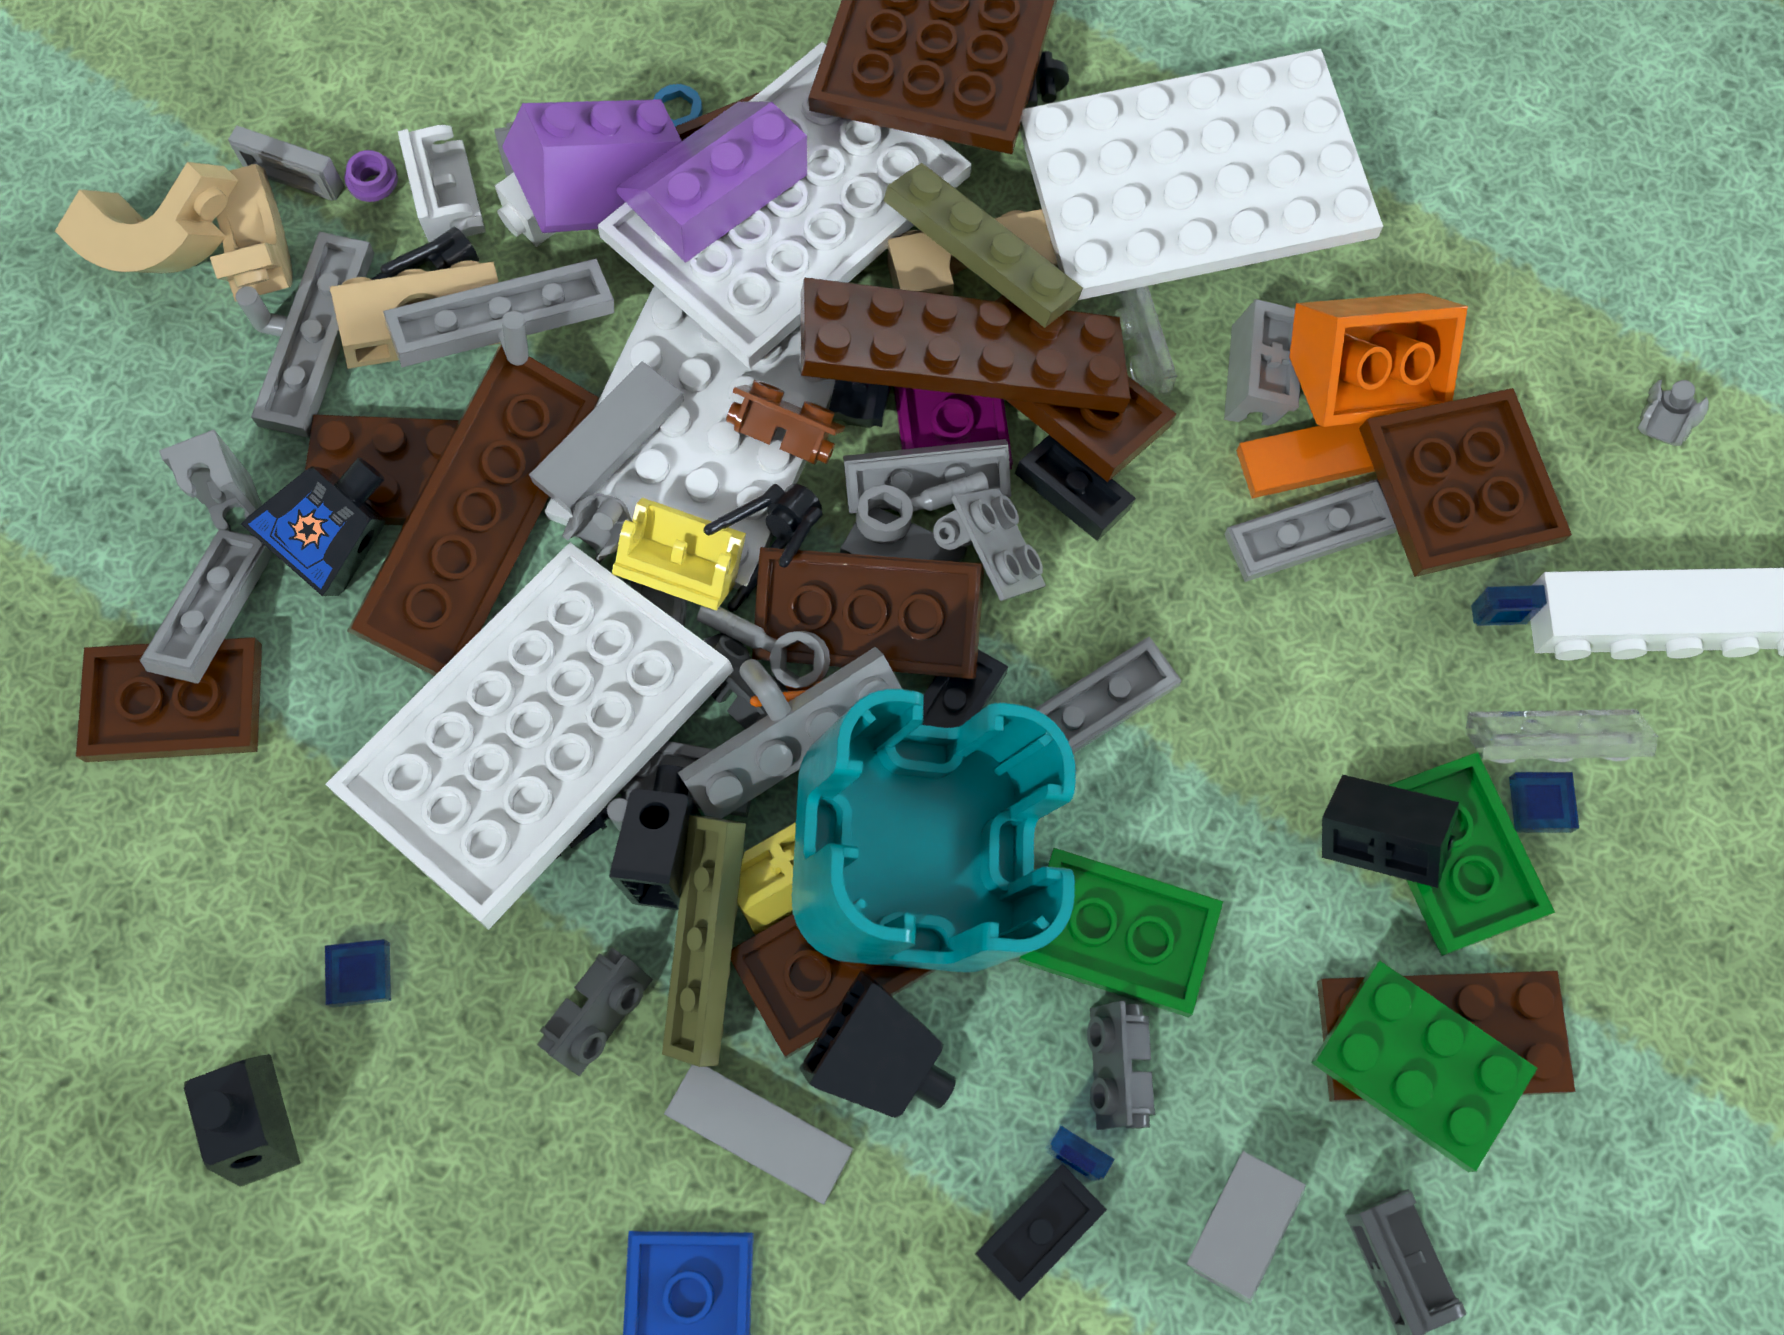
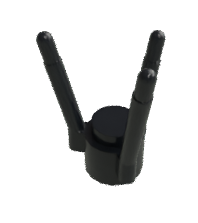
(437, 255)
(789, 519)

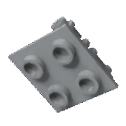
(990, 524)

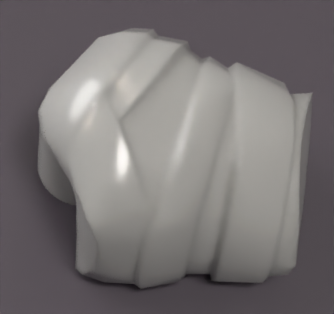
(1672, 413)
(598, 523)

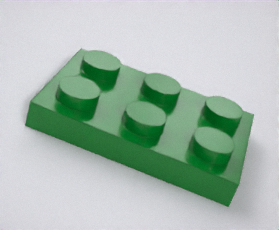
(1488, 875)
(1131, 936)
(1424, 1066)

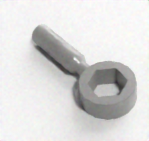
(899, 501)
(757, 638)

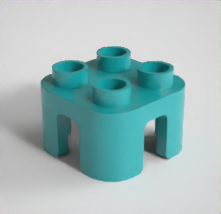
(926, 836)

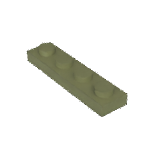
(983, 244)
(704, 940)

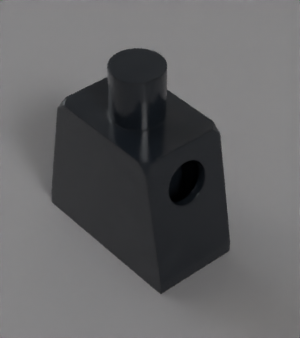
(653, 841)
(877, 1053)
(241, 1115)

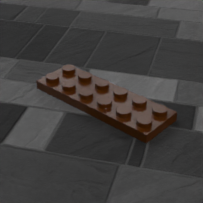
(961, 346)
(471, 515)

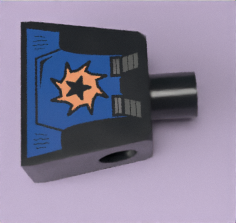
(322, 524)

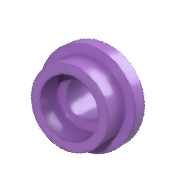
(367, 164)

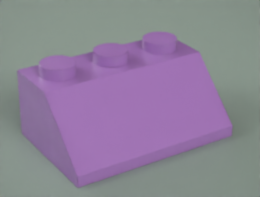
(578, 154)
(718, 176)

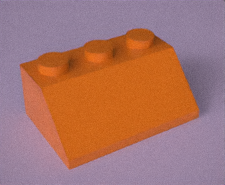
(1376, 355)

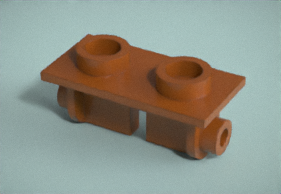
(766, 411)

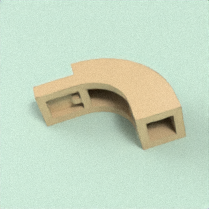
(255, 237)
(173, 239)

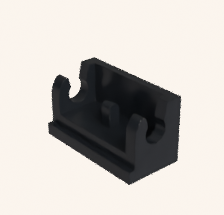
(1389, 830)

